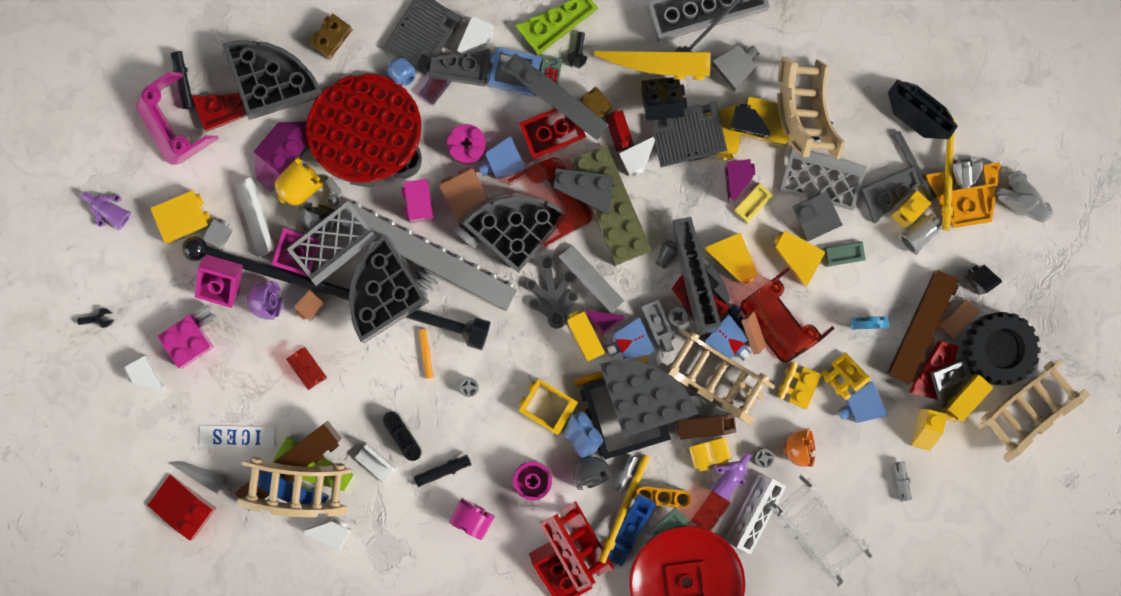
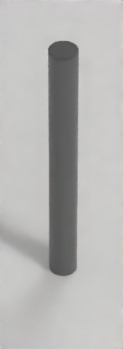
(912, 162)

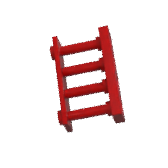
(566, 550)

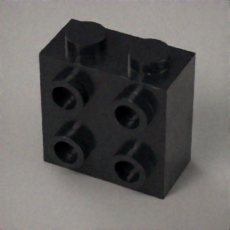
(663, 98)

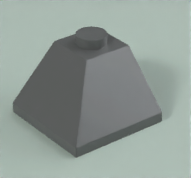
(817, 216)

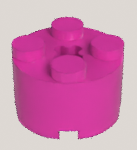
(460, 135)
(525, 472)
(471, 519)

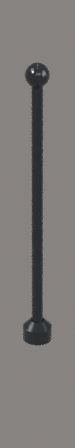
(473, 332)

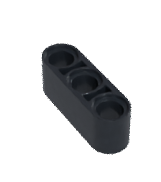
(402, 426)

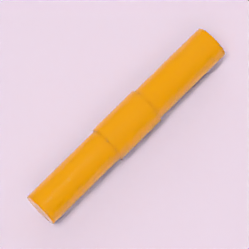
(425, 353)

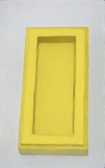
(753, 202)

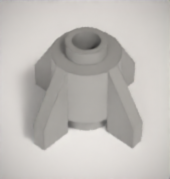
(966, 171)

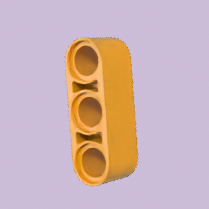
(672, 496)

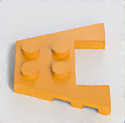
(970, 204)

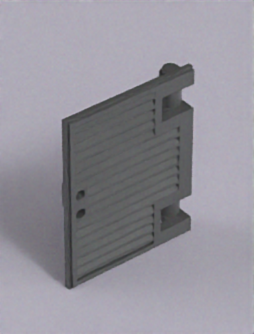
(422, 33)
(689, 135)

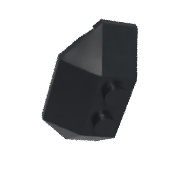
(921, 111)

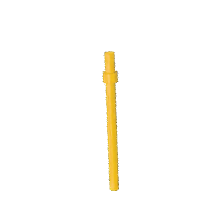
(947, 210)
(609, 542)

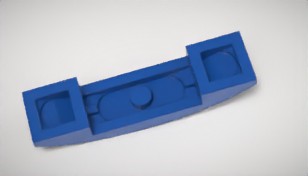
(286, 487)
(631, 528)

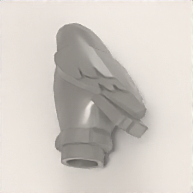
(1024, 198)

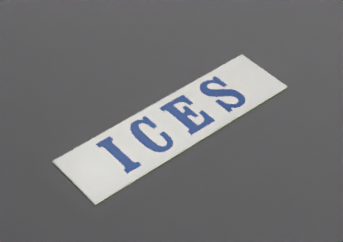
(236, 436)

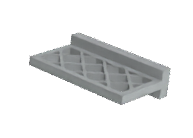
(829, 162)
(340, 258)

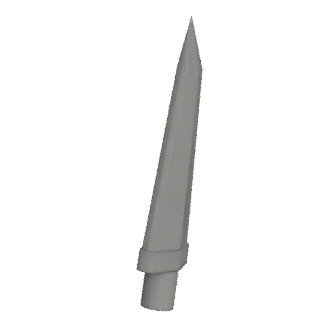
(207, 478)

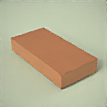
(959, 319)
(753, 332)

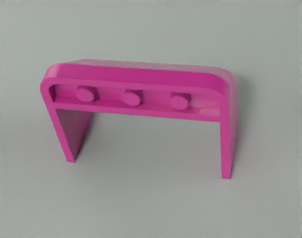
(174, 148)

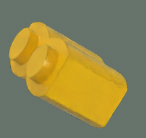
(710, 453)

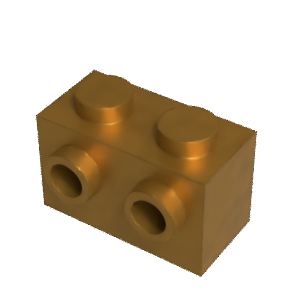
(330, 36)

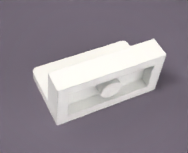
(375, 462)

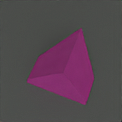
(604, 321)

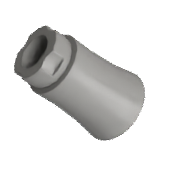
(921, 233)

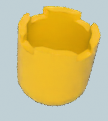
(297, 183)

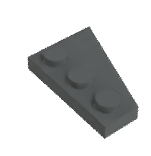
(461, 68)
(586, 187)
(888, 191)

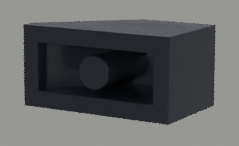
(748, 122)
(982, 279)

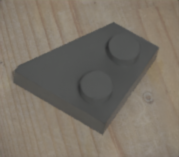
(950, 379)

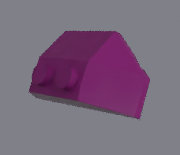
(279, 150)

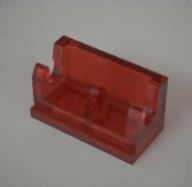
(306, 368)
(711, 511)

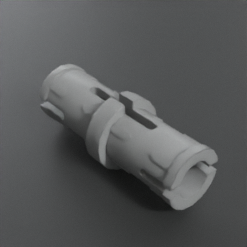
(625, 473)
(902, 481)

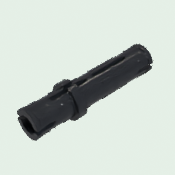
(182, 83)
(450, 467)

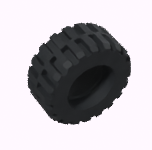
(1026, 348)

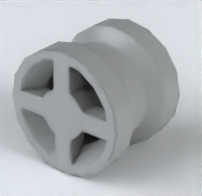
(204, 316)
(675, 316)
(469, 387)
(767, 457)

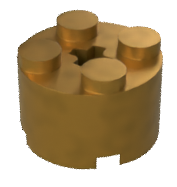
(596, 102)

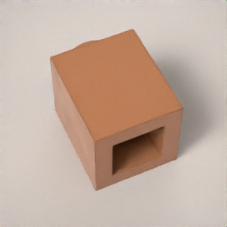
(309, 306)

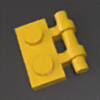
(850, 372)
(804, 387)

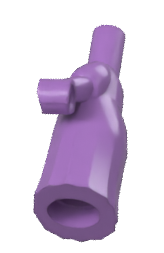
(103, 207)
(732, 476)

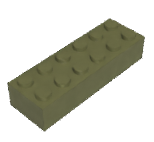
(621, 227)

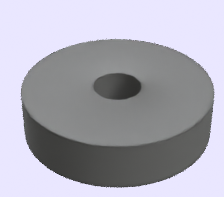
(465, 236)

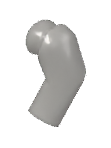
(334, 194)

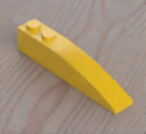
(664, 63)

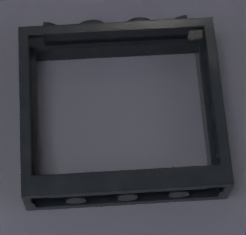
(602, 450)

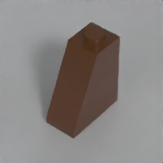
(706, 426)

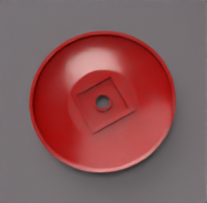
(687, 553)

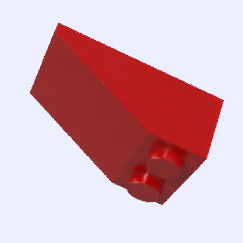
(550, 133)
(181, 507)
(553, 573)

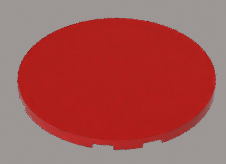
(364, 128)

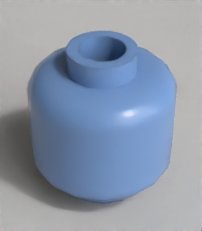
(401, 71)

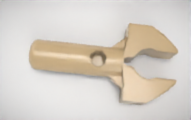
(747, 390)

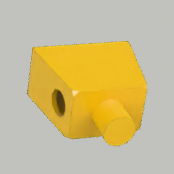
(910, 209)

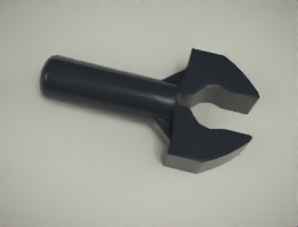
(578, 51)
(97, 318)

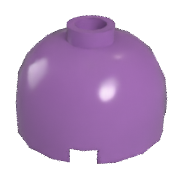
(265, 300)

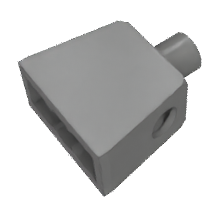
(736, 65)

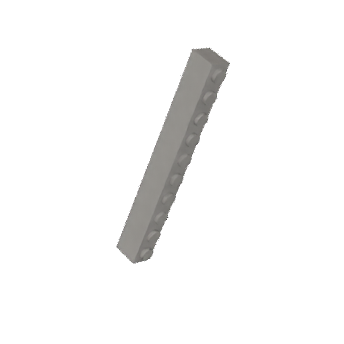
(434, 258)

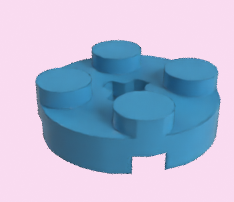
(869, 323)

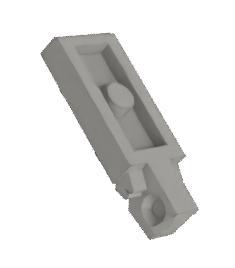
(659, 324)

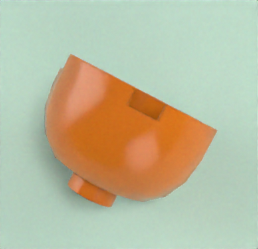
(800, 447)

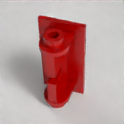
(619, 130)

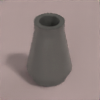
(667, 253)

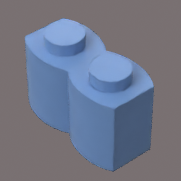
(582, 434)

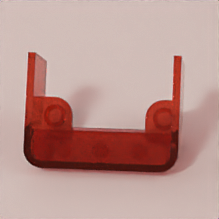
(577, 212)
(777, 323)

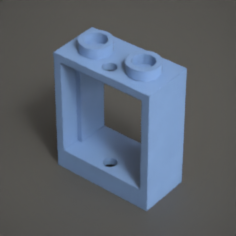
(495, 58)

